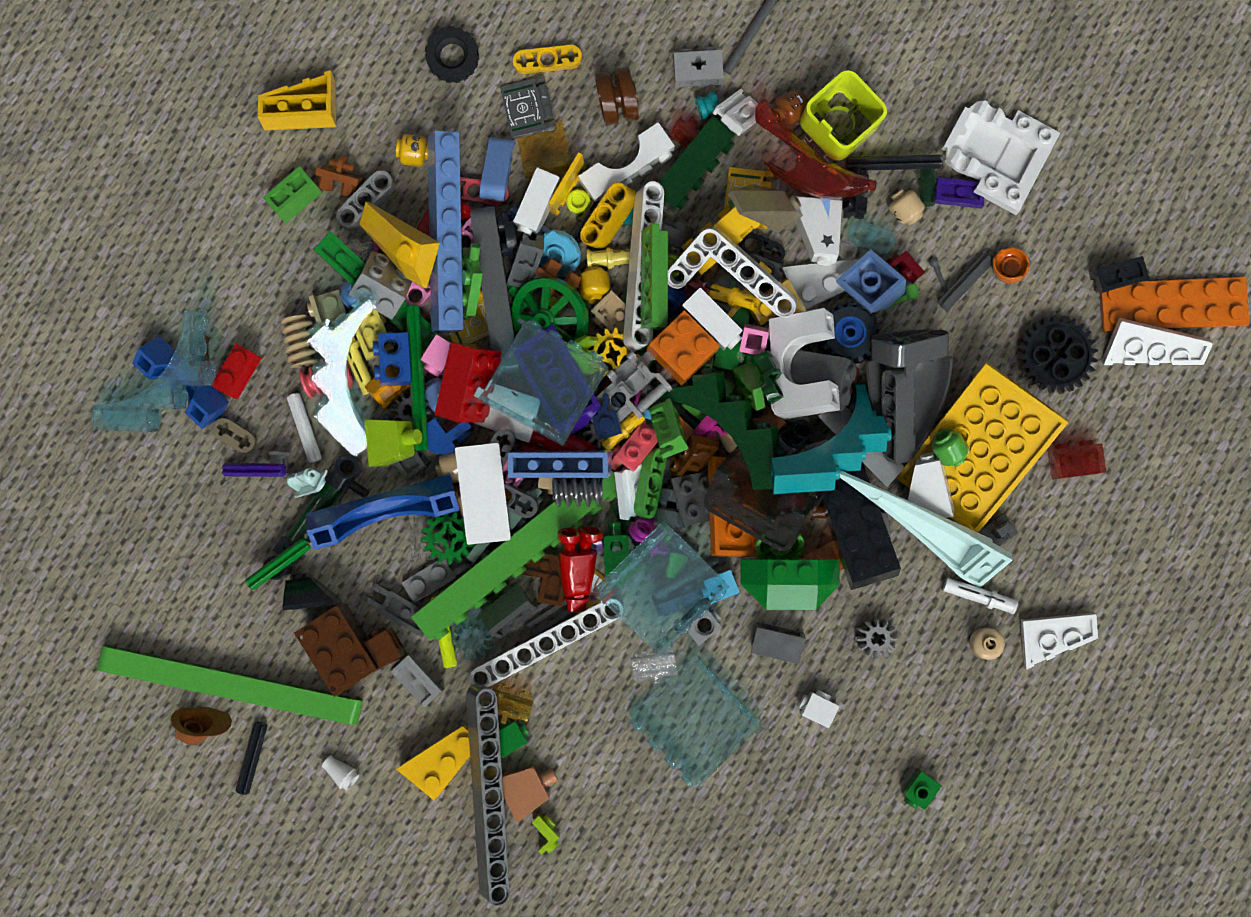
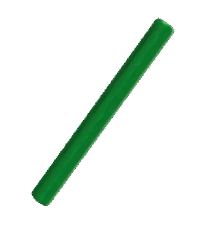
(417, 374)

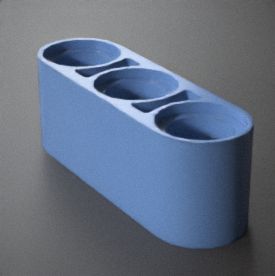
(496, 169)

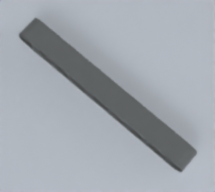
(481, 785)

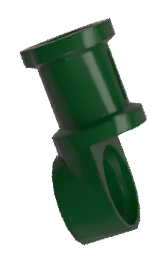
(769, 375)

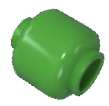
(950, 447)

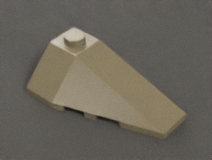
(767, 205)

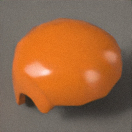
(1016, 268)

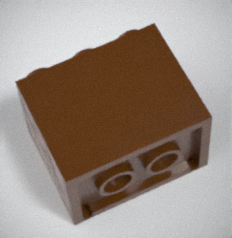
(338, 649)

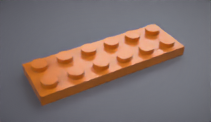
(1178, 303)

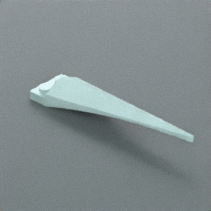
(962, 549)

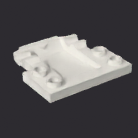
(999, 152)

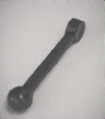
(934, 263)

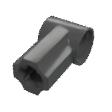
(677, 233)

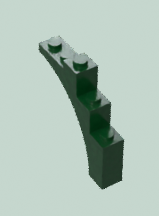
(734, 415)

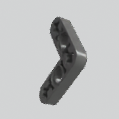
(514, 491)

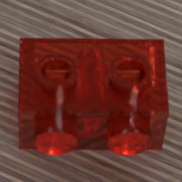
(1076, 461)

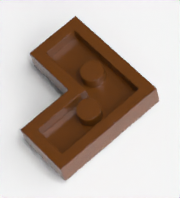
(551, 586)

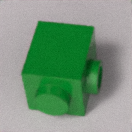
(512, 736)
(920, 790)

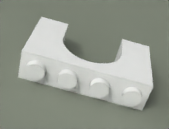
(785, 339)

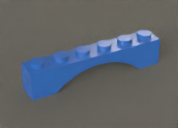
(337, 522)

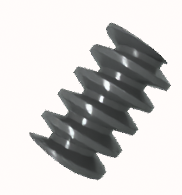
(577, 491)

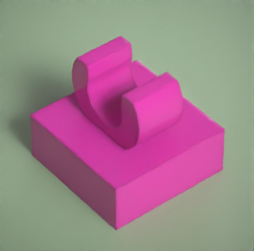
(709, 428)

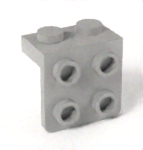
(384, 282)

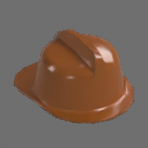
(197, 724)

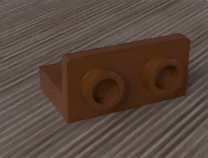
(695, 457)

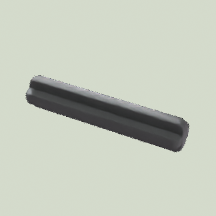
(969, 277)

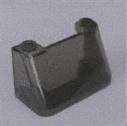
(761, 513)

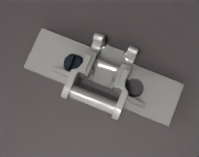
(630, 380)

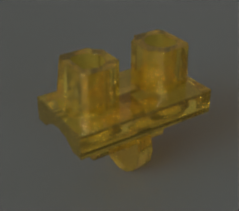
(511, 705)

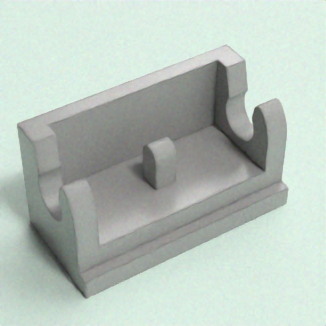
(417, 680)

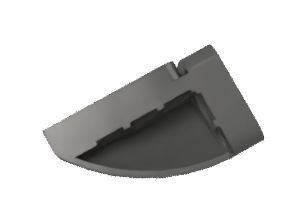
(908, 386)

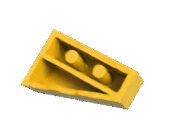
(300, 106)
(731, 224)
(439, 763)

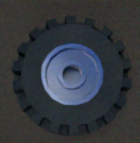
(852, 333)

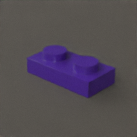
(957, 193)

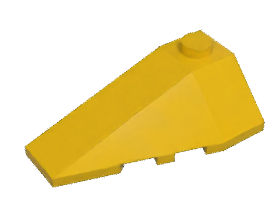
(403, 244)

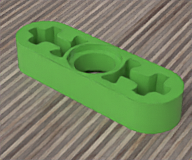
(645, 505)

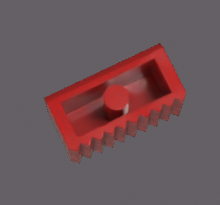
(236, 371)

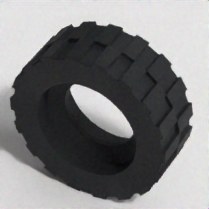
(452, 36)

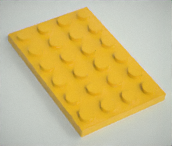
(1005, 438)

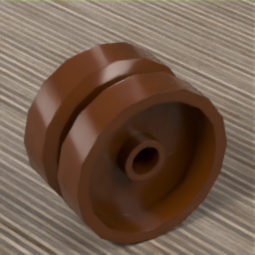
(616, 96)

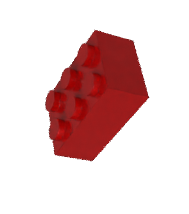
(466, 370)

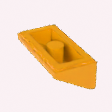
(385, 394)

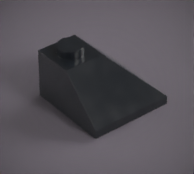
(307, 593)

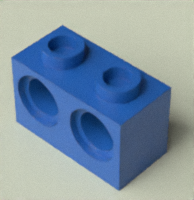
(398, 359)

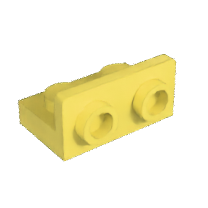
(368, 332)

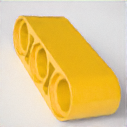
(598, 220)

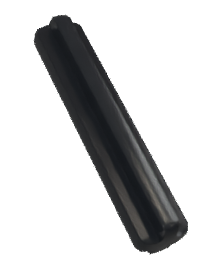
(251, 758)

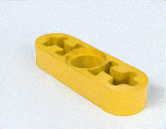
(528, 53)

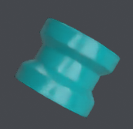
(706, 104)

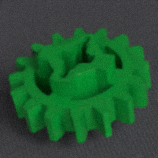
(436, 538)

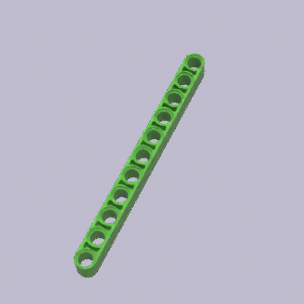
(229, 685)

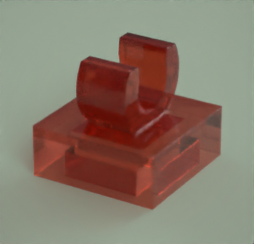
(684, 132)

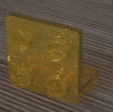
(545, 151)

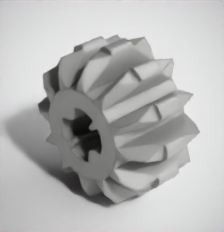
(873, 647)

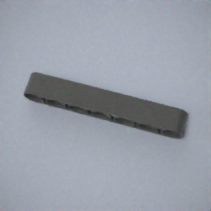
(493, 279)

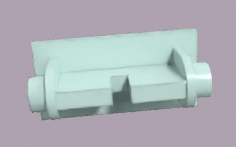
(306, 481)

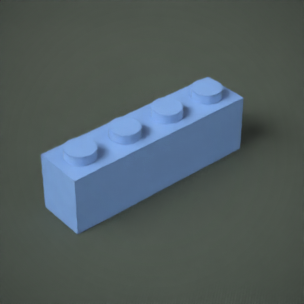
(560, 464)

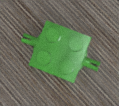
(471, 279)

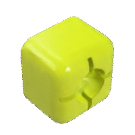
(861, 96)

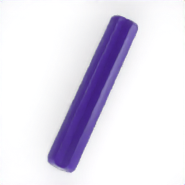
(254, 469)

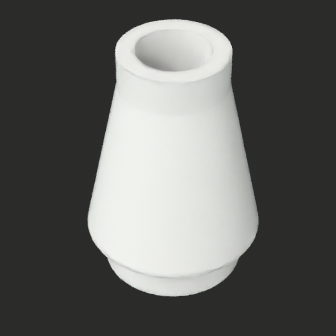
(341, 773)

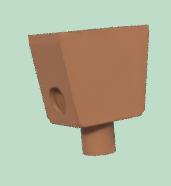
(526, 789)

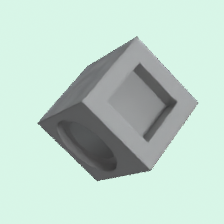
(698, 636)

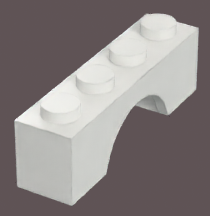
(653, 147)

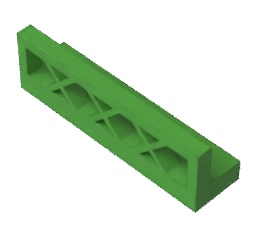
(654, 278)

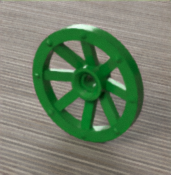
(551, 314)

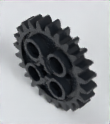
(1073, 368)

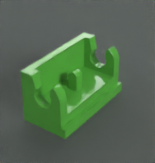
(292, 194)
(668, 429)

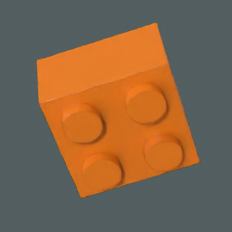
(683, 347)

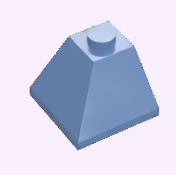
(873, 282)

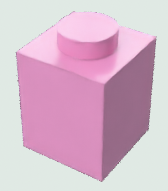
(754, 339)

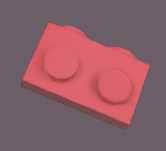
(635, 449)

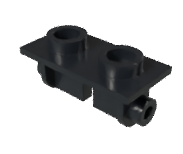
(856, 205)

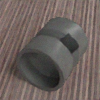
(663, 513)

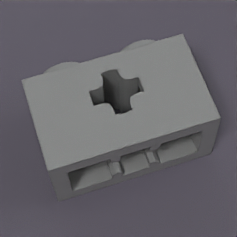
(687, 74)

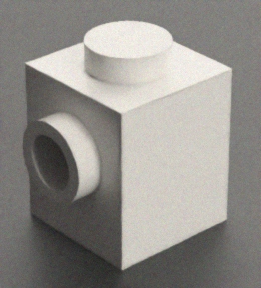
(818, 708)

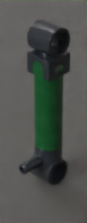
(332, 492)

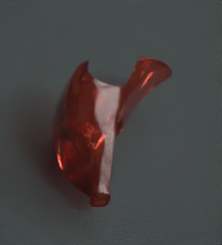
(812, 173)

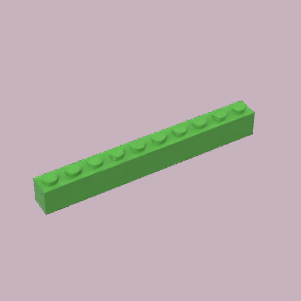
(503, 563)

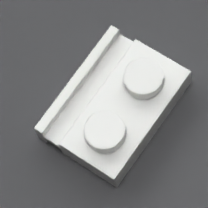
(737, 112)
(626, 490)

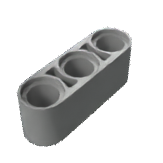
(369, 189)

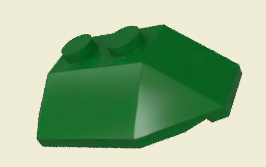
(790, 582)

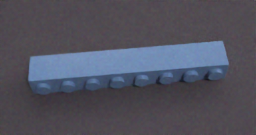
(446, 229)

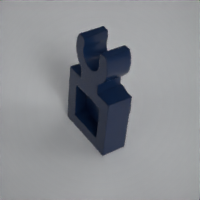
(606, 422)

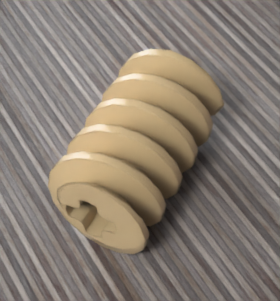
(297, 340)

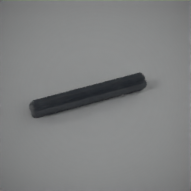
(895, 162)

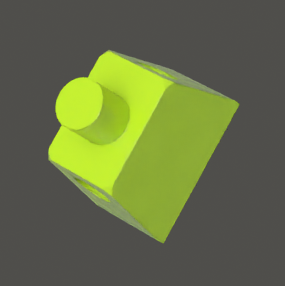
(390, 441)

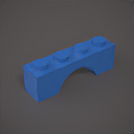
(204, 402)

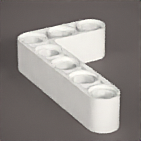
(734, 268)

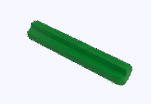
(278, 564)

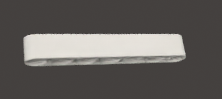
(654, 210)
(536, 650)

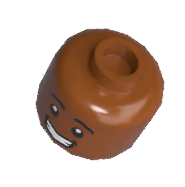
(790, 106)

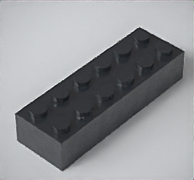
(858, 532)

